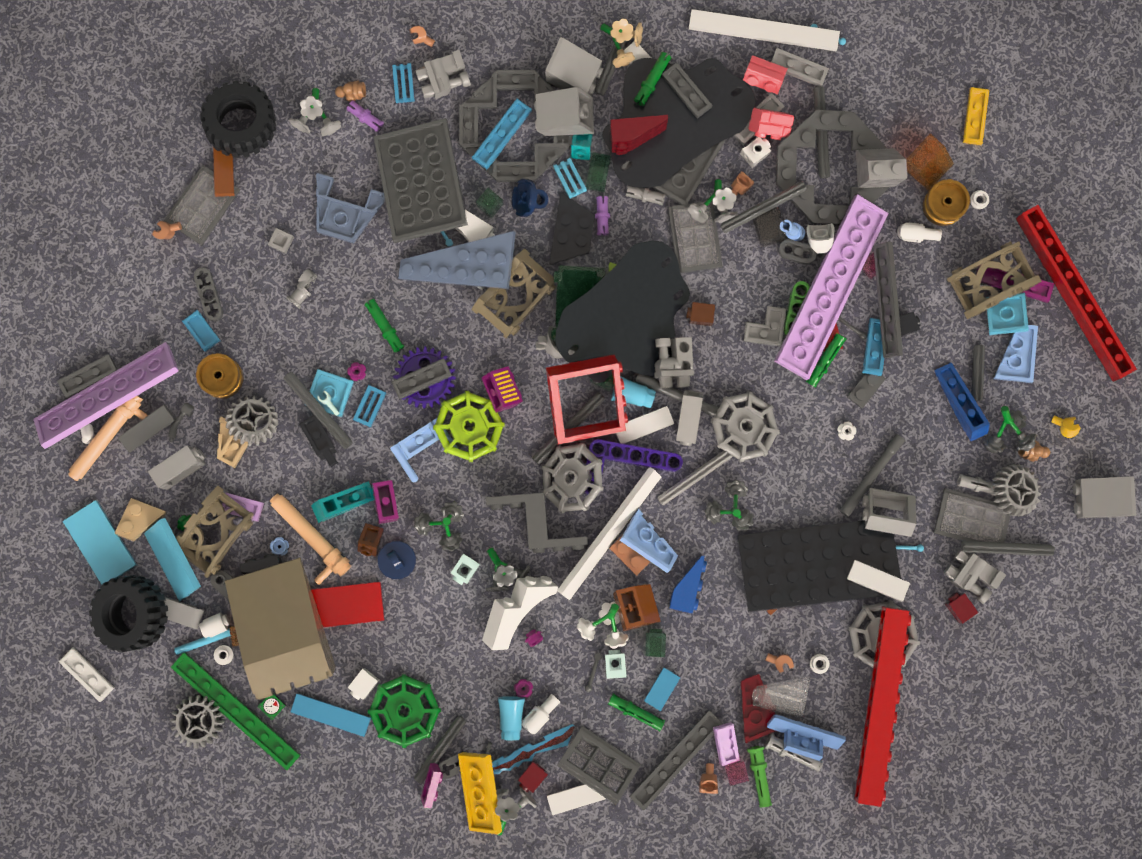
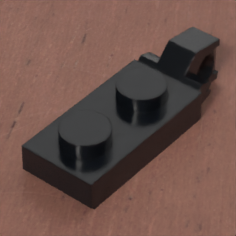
(319, 439)

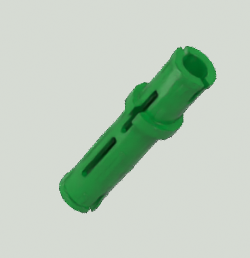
(648, 85)
(388, 332)
(826, 359)
(636, 712)

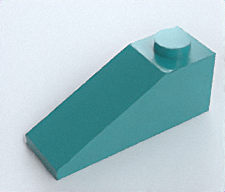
(342, 502)

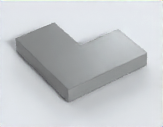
(771, 332)

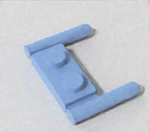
(414, 444)

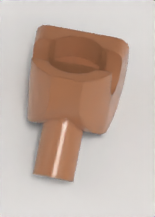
(421, 36)
(741, 184)
(167, 230)
(780, 660)
(709, 781)

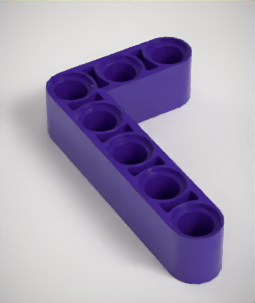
(625, 457)

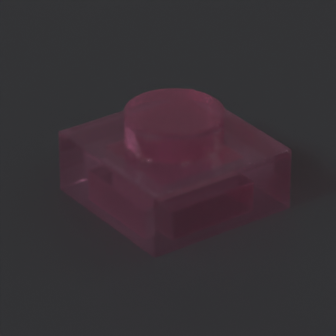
(869, 267)
(736, 773)

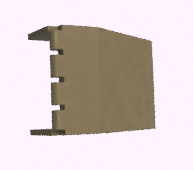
(279, 629)

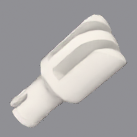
(917, 232)
(539, 715)

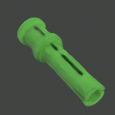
(759, 765)

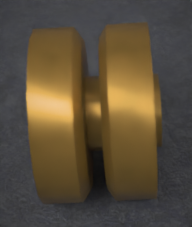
(957, 202)
(220, 364)

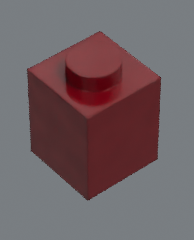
(961, 607)
(532, 777)

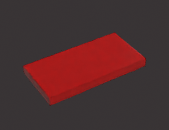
(349, 604)

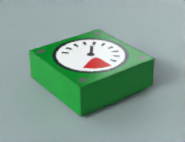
(272, 706)

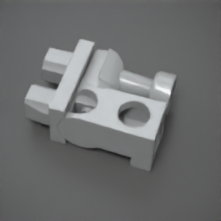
(438, 74)
(678, 365)
(970, 570)

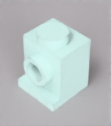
(472, 566)
(620, 670)

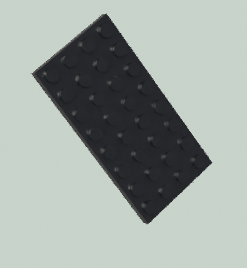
(812, 564)

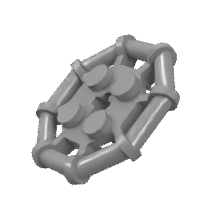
(735, 430)
(581, 478)
(871, 633)

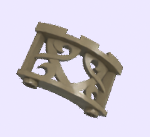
(488, 298)
(981, 304)
(213, 505)

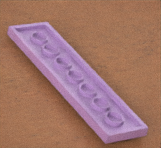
(105, 395)

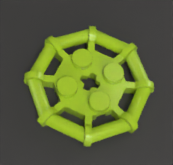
(463, 435)

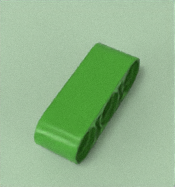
(795, 300)

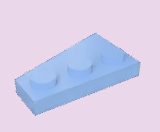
(1019, 357)
(645, 541)

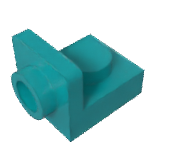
(581, 146)

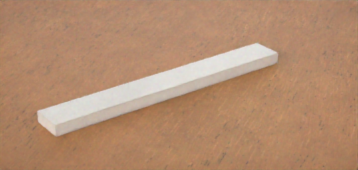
(764, 30)
(609, 533)

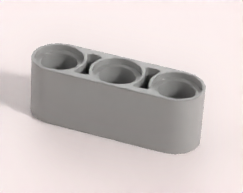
(183, 613)

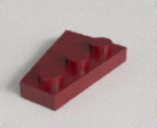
(754, 717)

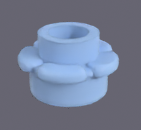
(284, 546)

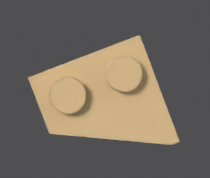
(229, 449)
(137, 519)

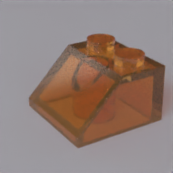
(929, 162)

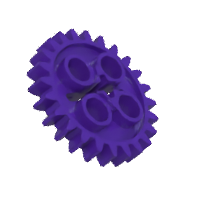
(437, 390)

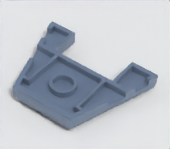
(342, 218)

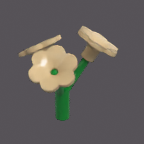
(621, 32)

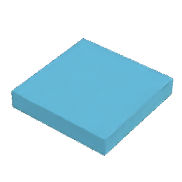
(1008, 316)
(336, 386)

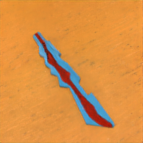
(526, 753)

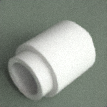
(214, 625)

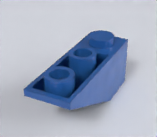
(685, 592)

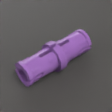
(364, 116)
(602, 216)

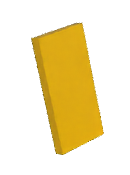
(479, 792)

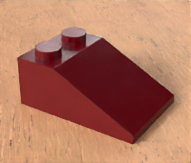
(632, 132)

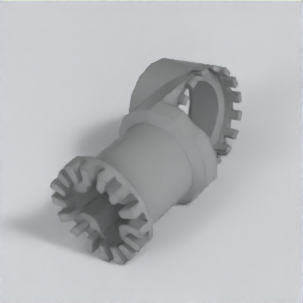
(301, 292)

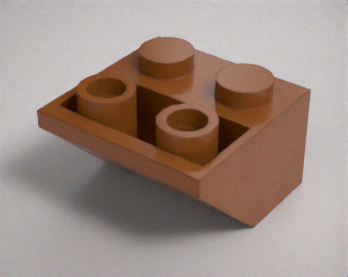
(636, 606)

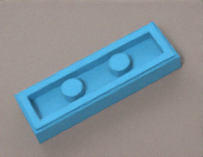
(873, 355)

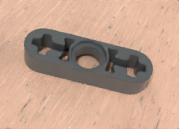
(207, 309)

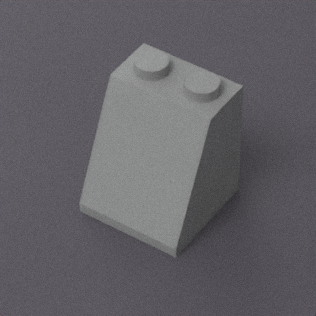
(573, 68)
(564, 112)
(880, 168)
(1105, 497)

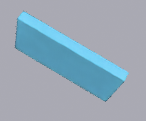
(99, 543)
(172, 559)

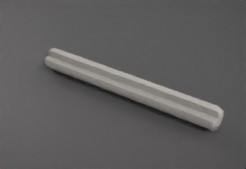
(695, 476)

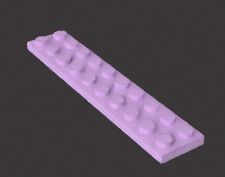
(831, 287)

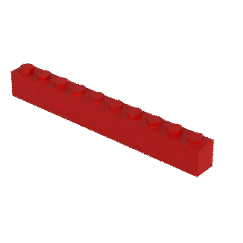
(1076, 293)
(882, 706)

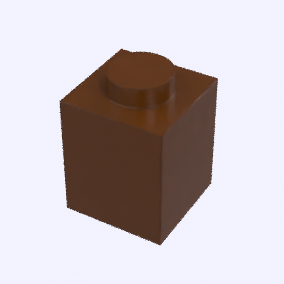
(701, 314)

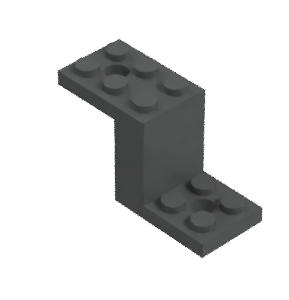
(536, 522)

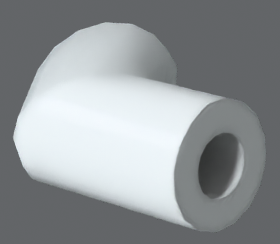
(87, 433)

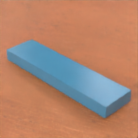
(501, 134)
(330, 714)

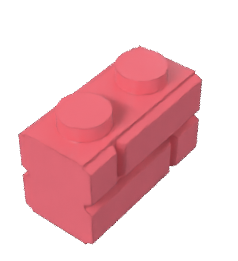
(765, 75)
(771, 123)

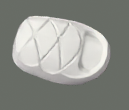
(820, 237)

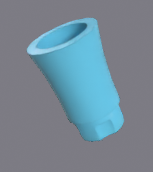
(636, 394)
(511, 716)

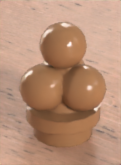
(351, 91)
(1036, 452)

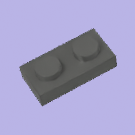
(865, 389)

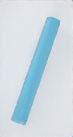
(200, 642)

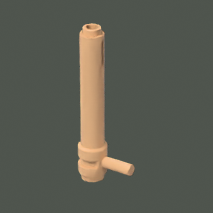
(105, 436)
(331, 556)

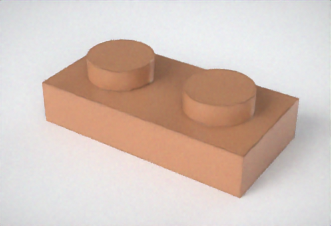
(629, 557)

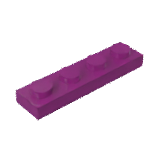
(1040, 292)

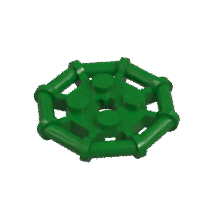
(402, 722)

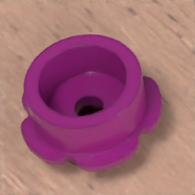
(356, 376)
(533, 637)
(523, 683)

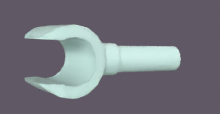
(327, 401)

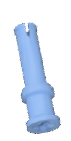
(793, 230)

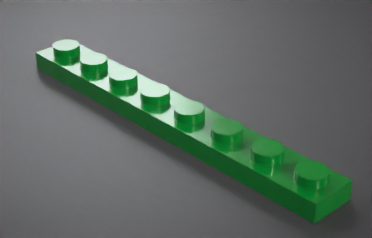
(236, 711)

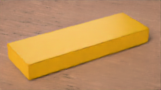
(975, 116)

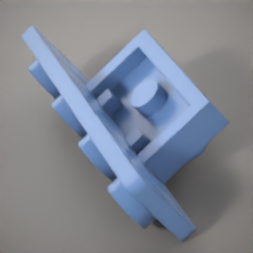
(805, 738)

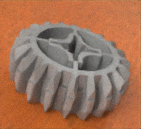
(265, 414)
(1018, 494)
(190, 716)

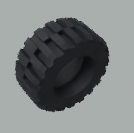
(234, 97)
(108, 619)

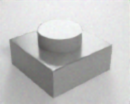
(280, 240)

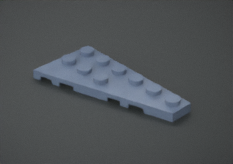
(475, 263)

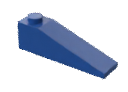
(962, 402)

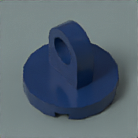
(525, 198)
(396, 560)

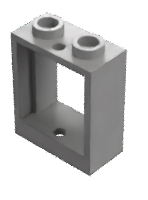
(689, 417)
(177, 467)
(893, 501)

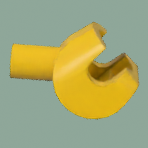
(1066, 426)

